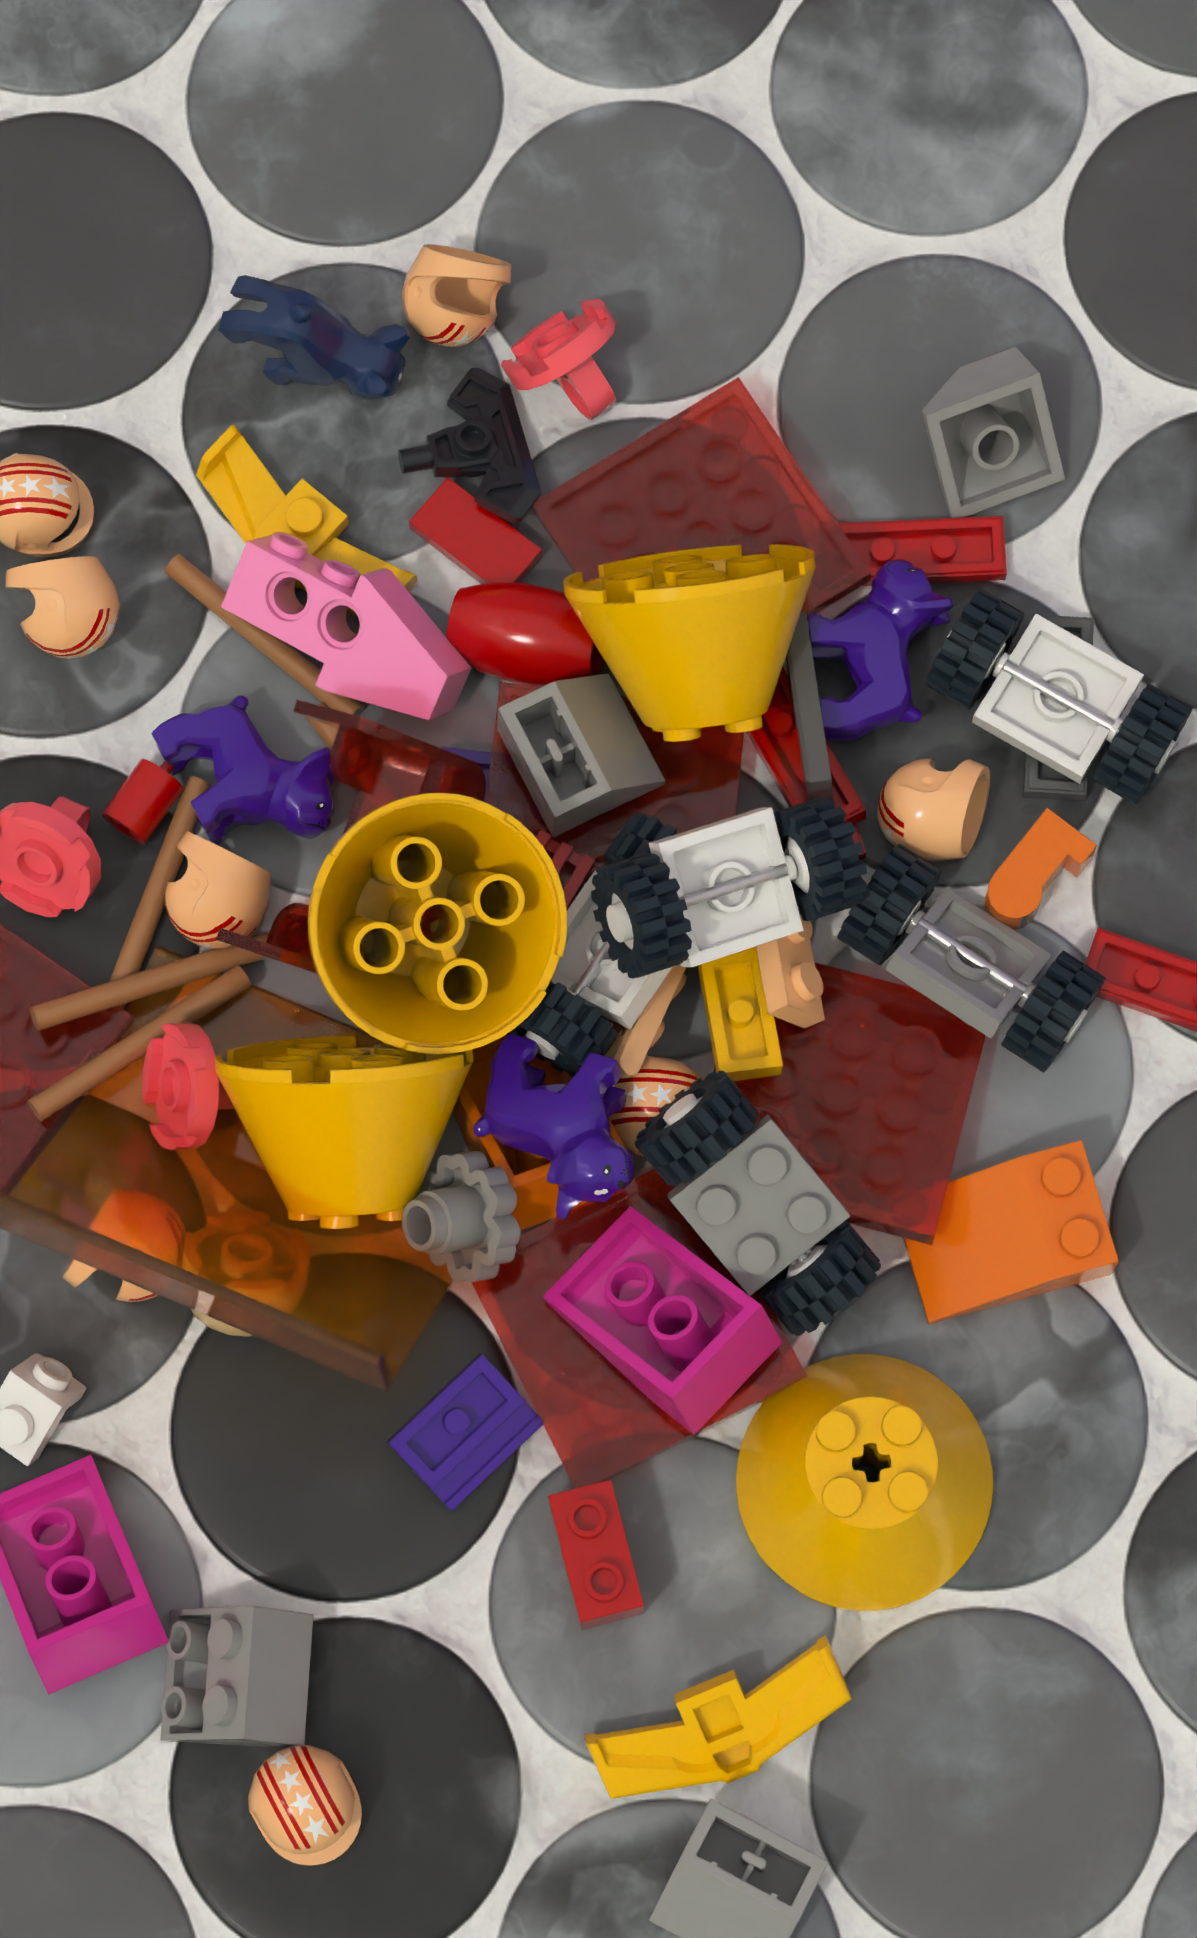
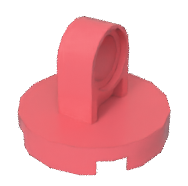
(564, 352)
(47, 856)
(183, 1085)

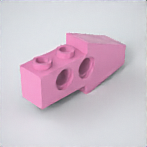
(394, 659)

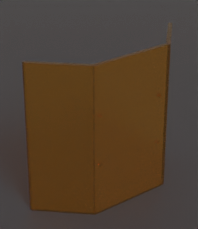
(210, 1220)

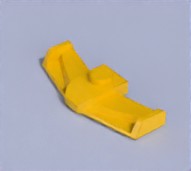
(260, 507)
(722, 1728)

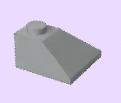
(992, 434)

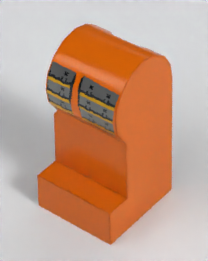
(1033, 865)

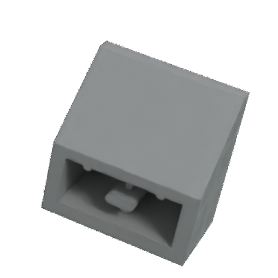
(577, 750)
(237, 1676)
(737, 1881)

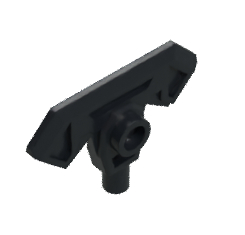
(484, 445)

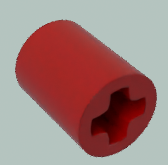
(143, 800)

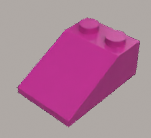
(664, 1319)
(73, 1577)

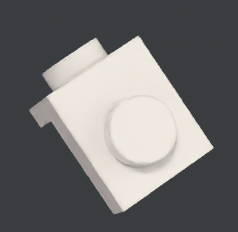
(33, 1405)

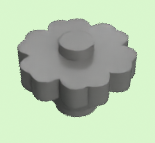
(464, 1217)

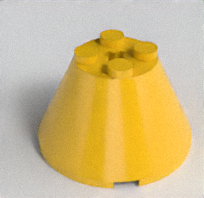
(696, 631)
(488, 935)
(343, 1121)
(854, 1538)

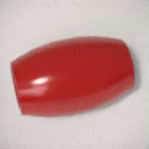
(521, 634)

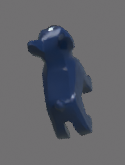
(315, 341)

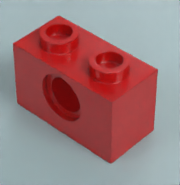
(596, 1554)

